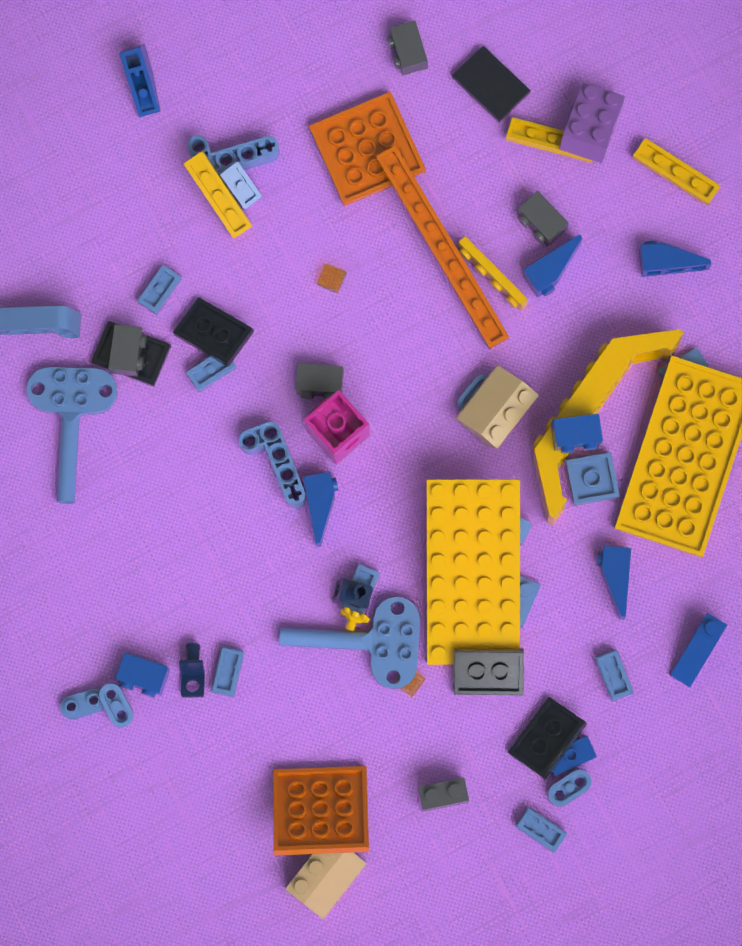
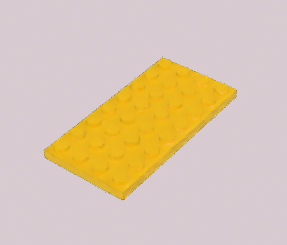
(684, 458)
(472, 566)

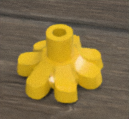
(353, 618)

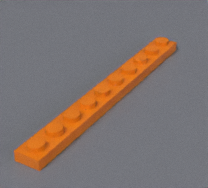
(442, 247)

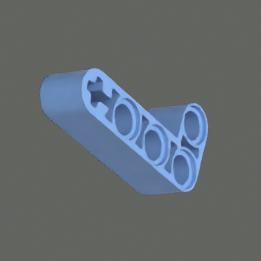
(236, 152)
(40, 320)
(279, 466)

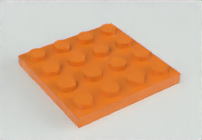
(353, 141)
(320, 810)

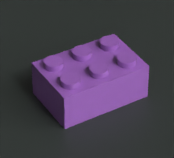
(592, 122)

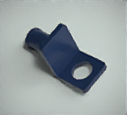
(352, 593)
(192, 670)

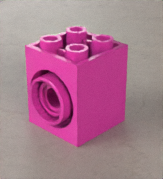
(337, 426)

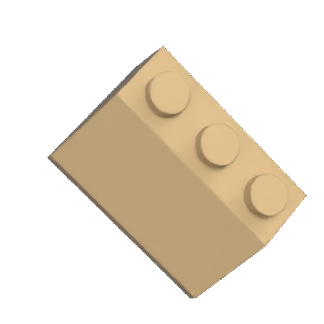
(496, 407)
(325, 880)

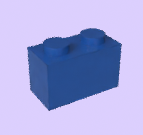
(576, 432)
(142, 675)

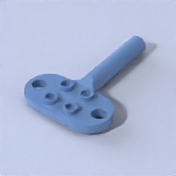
(72, 395)
(390, 642)

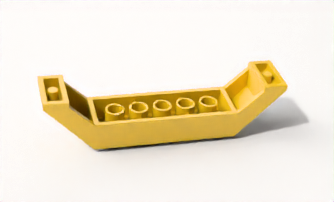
(589, 397)

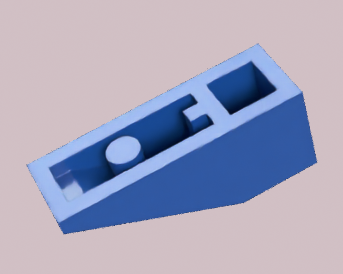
(140, 79)
(666, 259)
(547, 271)
(320, 498)
(615, 573)
(698, 650)

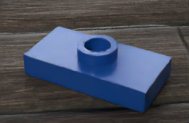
(578, 754)

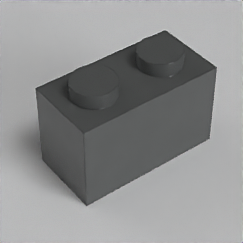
(408, 48)
(542, 218)
(126, 350)
(318, 380)
(443, 794)

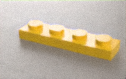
(538, 137)
(676, 172)
(218, 194)
(498, 279)

